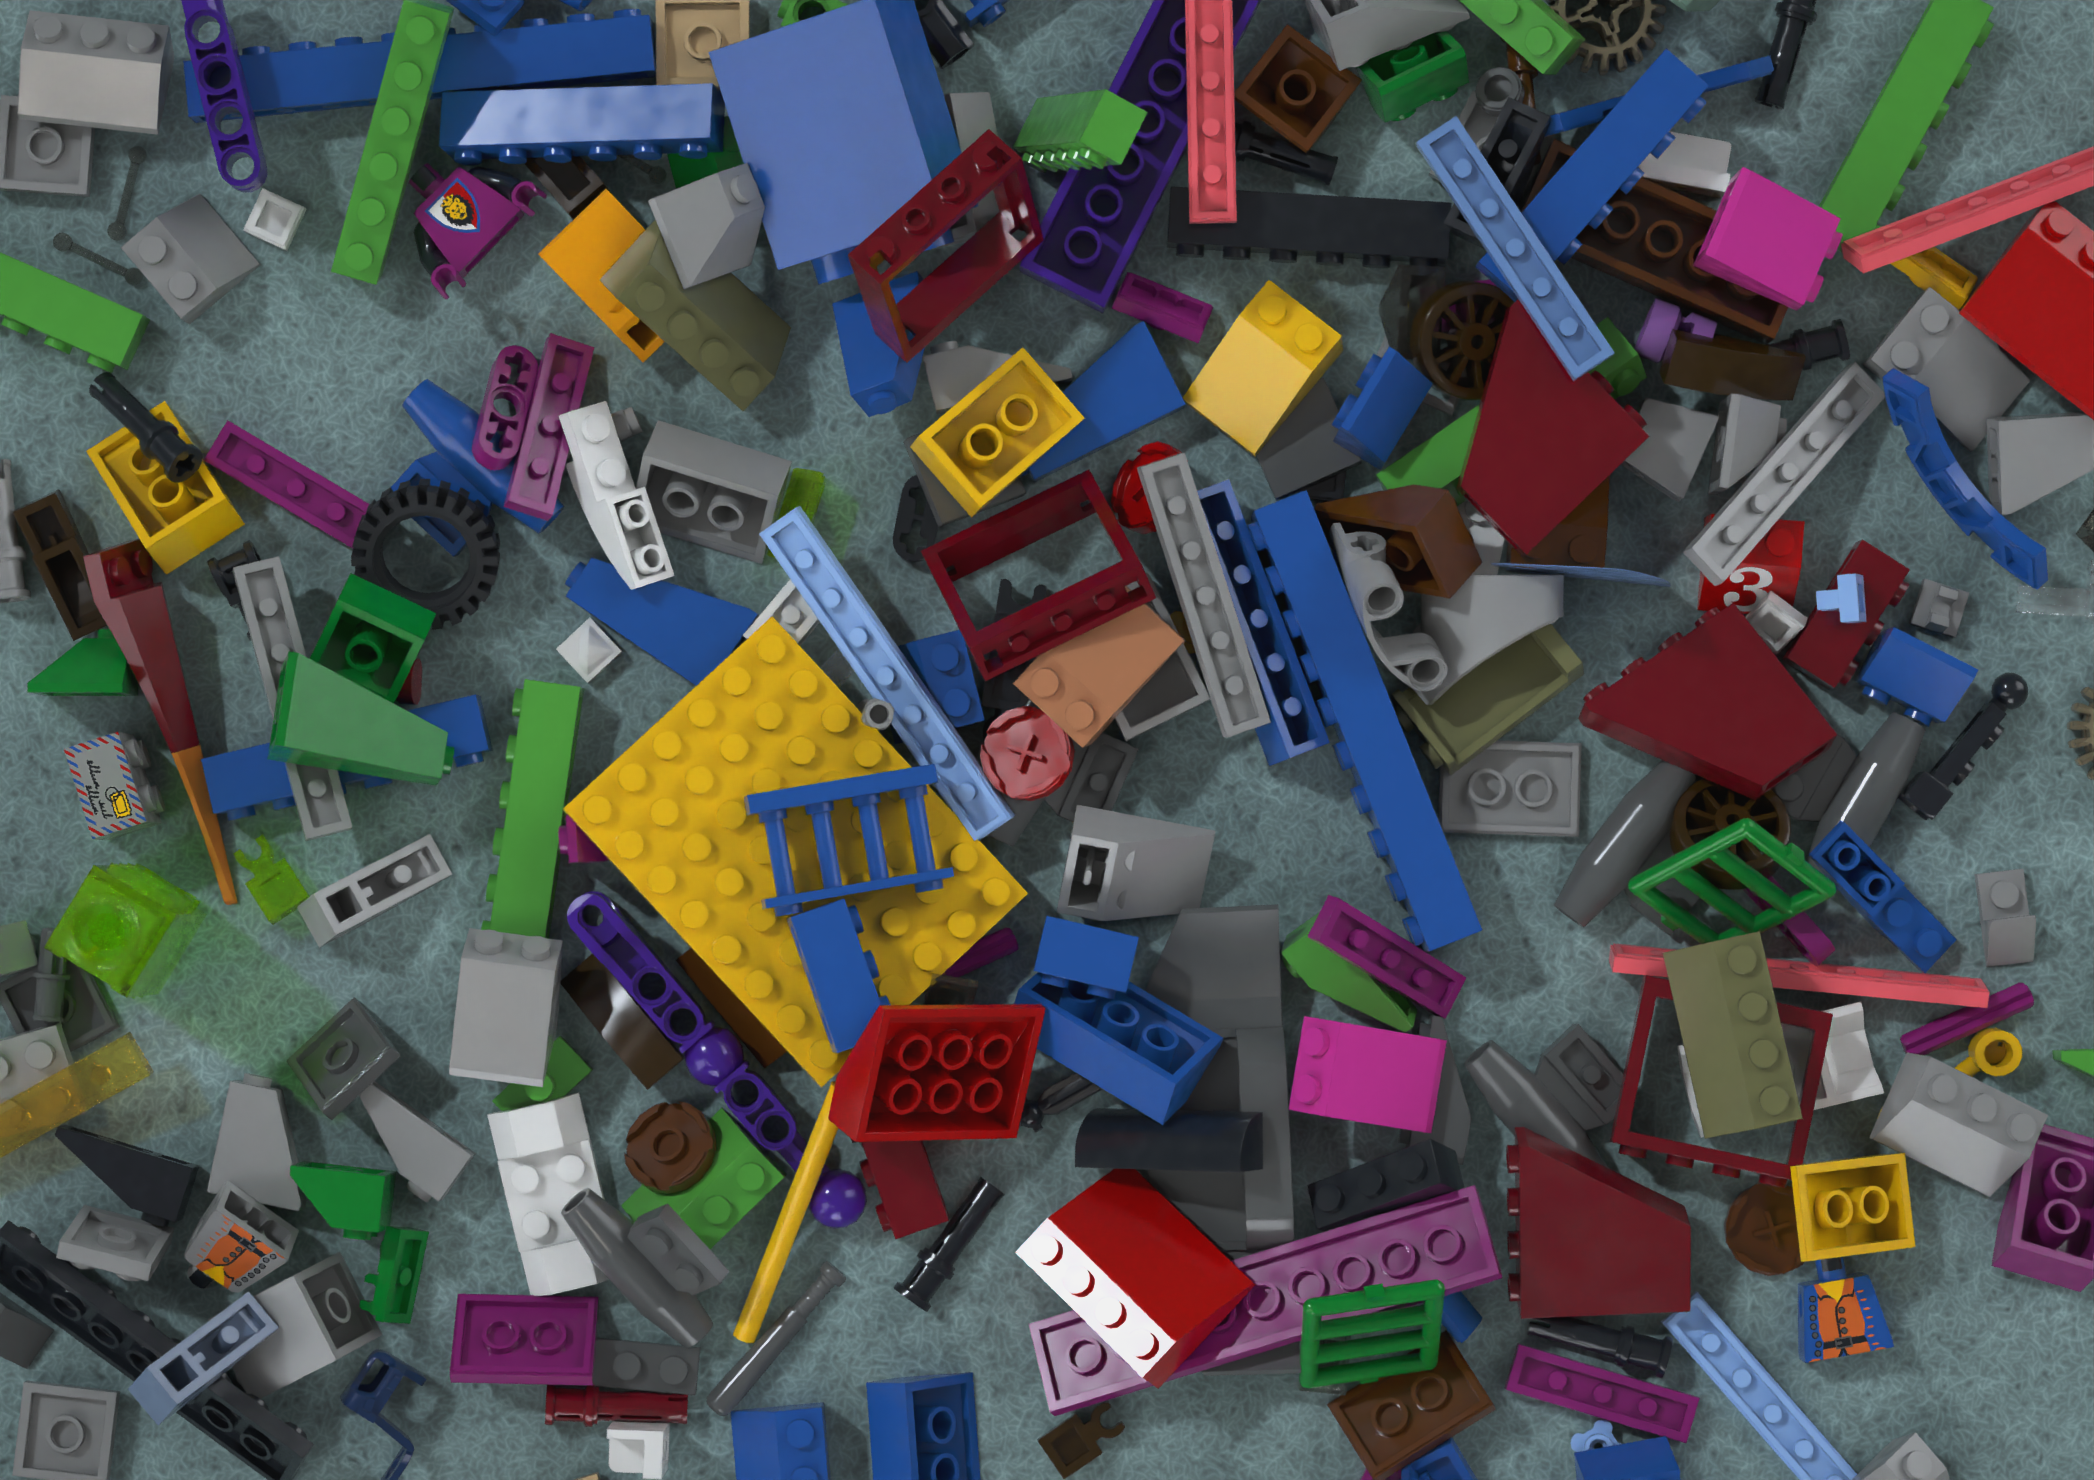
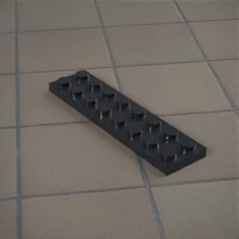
(133, 1343)

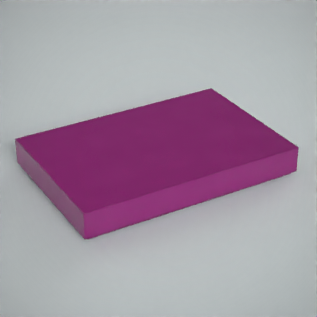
(524, 1339)

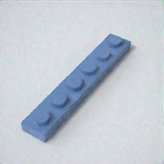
(1514, 248)

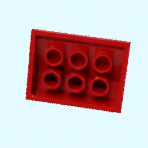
(2042, 302)
(938, 1073)
(1136, 1272)

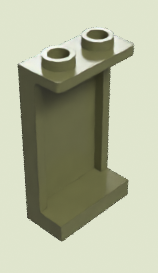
(1489, 698)

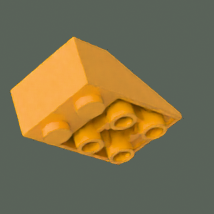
(587, 252)

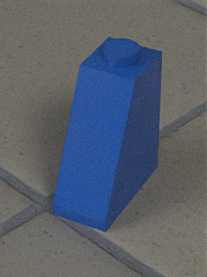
(874, 372)

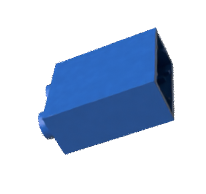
(837, 126)

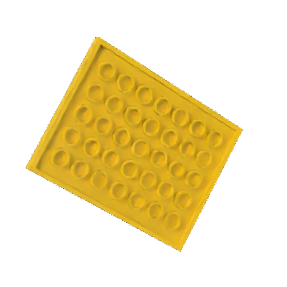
(682, 837)

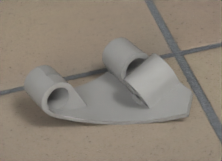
(1378, 596)
(1486, 618)

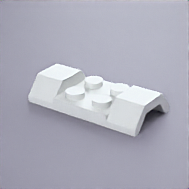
(1846, 1068)
(542, 1165)

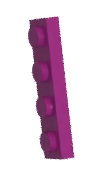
(543, 442)
(287, 482)
(1386, 956)
(1601, 1393)

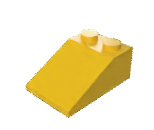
(1263, 368)
(996, 432)
(167, 516)
(1852, 1206)

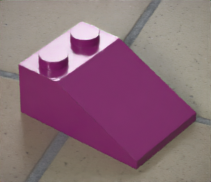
(2050, 1213)

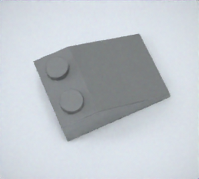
(1956, 361)

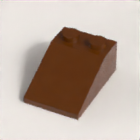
(1422, 534)
(1577, 539)

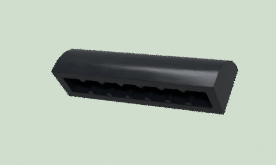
(1183, 1143)

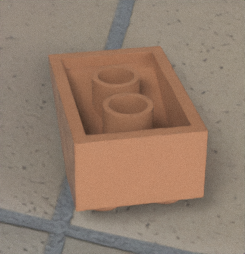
(1099, 672)

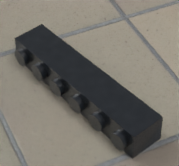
(1317, 227)

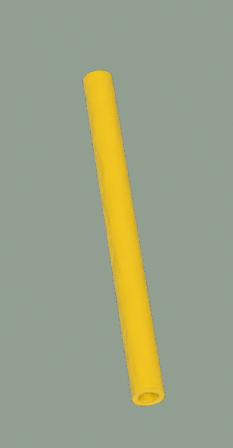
(787, 1224)

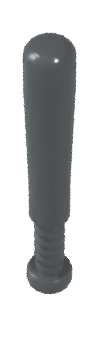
(770, 1345)

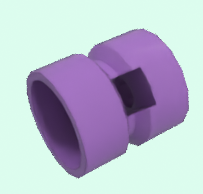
(1658, 326)

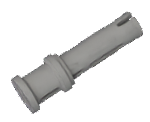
(11, 554)

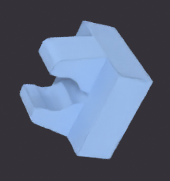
(1847, 599)

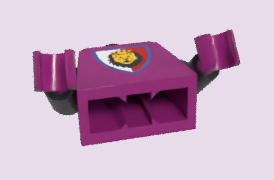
(465, 218)

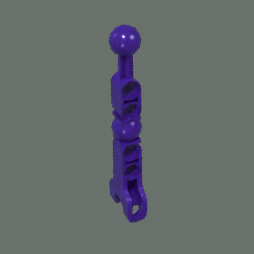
(710, 1052)

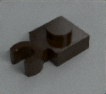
(1074, 1442)

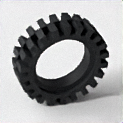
(439, 503)

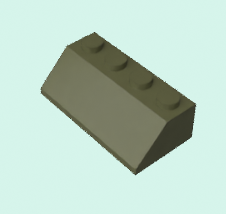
(711, 325)
(1732, 1035)

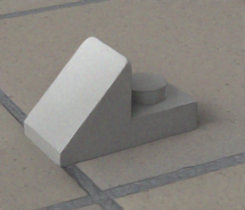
(2005, 917)

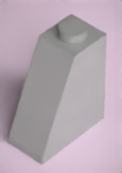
(2036, 456)
(257, 1145)

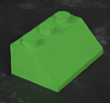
(727, 1191)

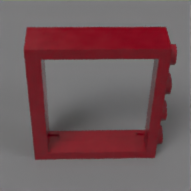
(966, 273)
(1058, 615)
(1723, 1162)

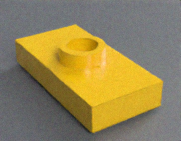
(1939, 272)

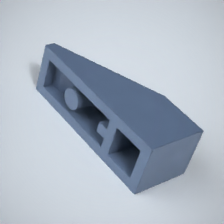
(202, 1358)

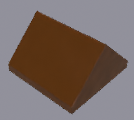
(1296, 89)

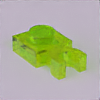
(275, 884)

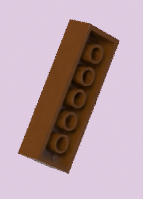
(1653, 246)

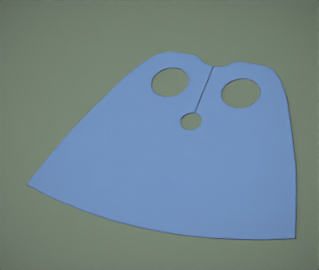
(1592, 573)

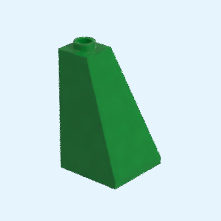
(347, 728)

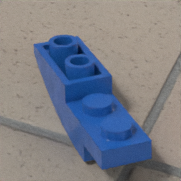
(1881, 897)

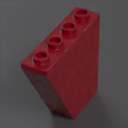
(1541, 437)
(1714, 707)
(1591, 1237)

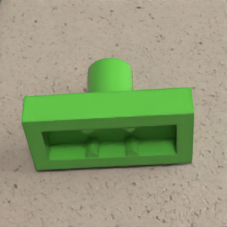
(563, 1073)

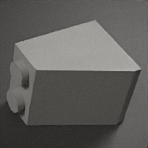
(506, 1007)
(316, 1325)

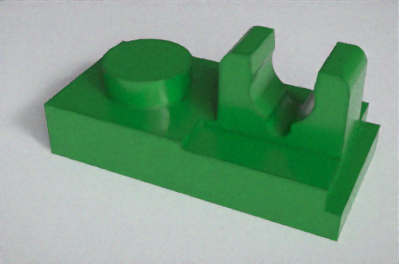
(398, 1275)

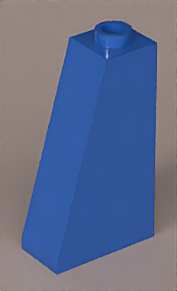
(1117, 398)
(666, 620)

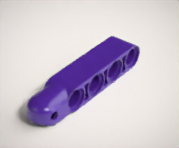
(222, 101)

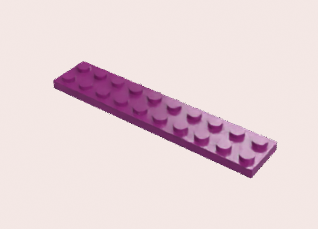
(1416, 1243)

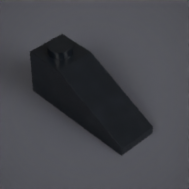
(1511, 155)
(138, 1176)

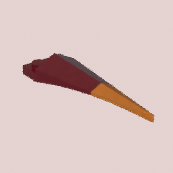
(144, 631)

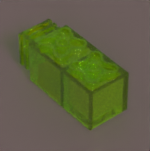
(127, 928)

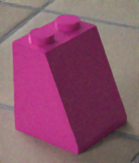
(1769, 240)
(1367, 1074)

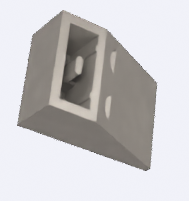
(1366, 28)
(1132, 866)

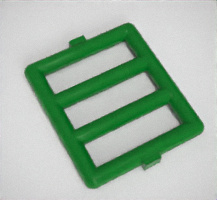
(1716, 849)
(1372, 1296)

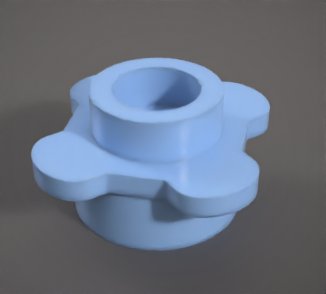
(1599, 1433)

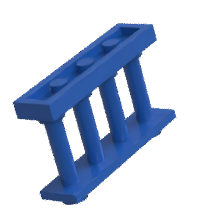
(865, 795)

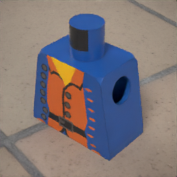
(1839, 1314)

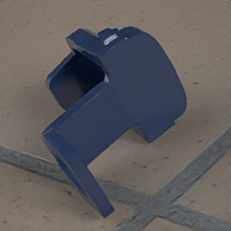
(370, 1399)

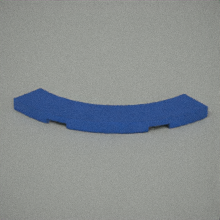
(1715, 79)
(1936, 465)

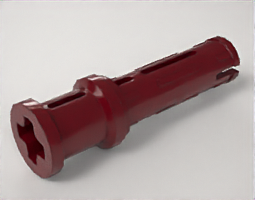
(592, 1405)

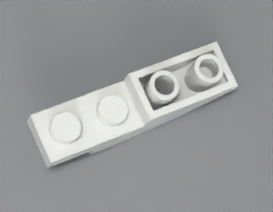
(611, 503)

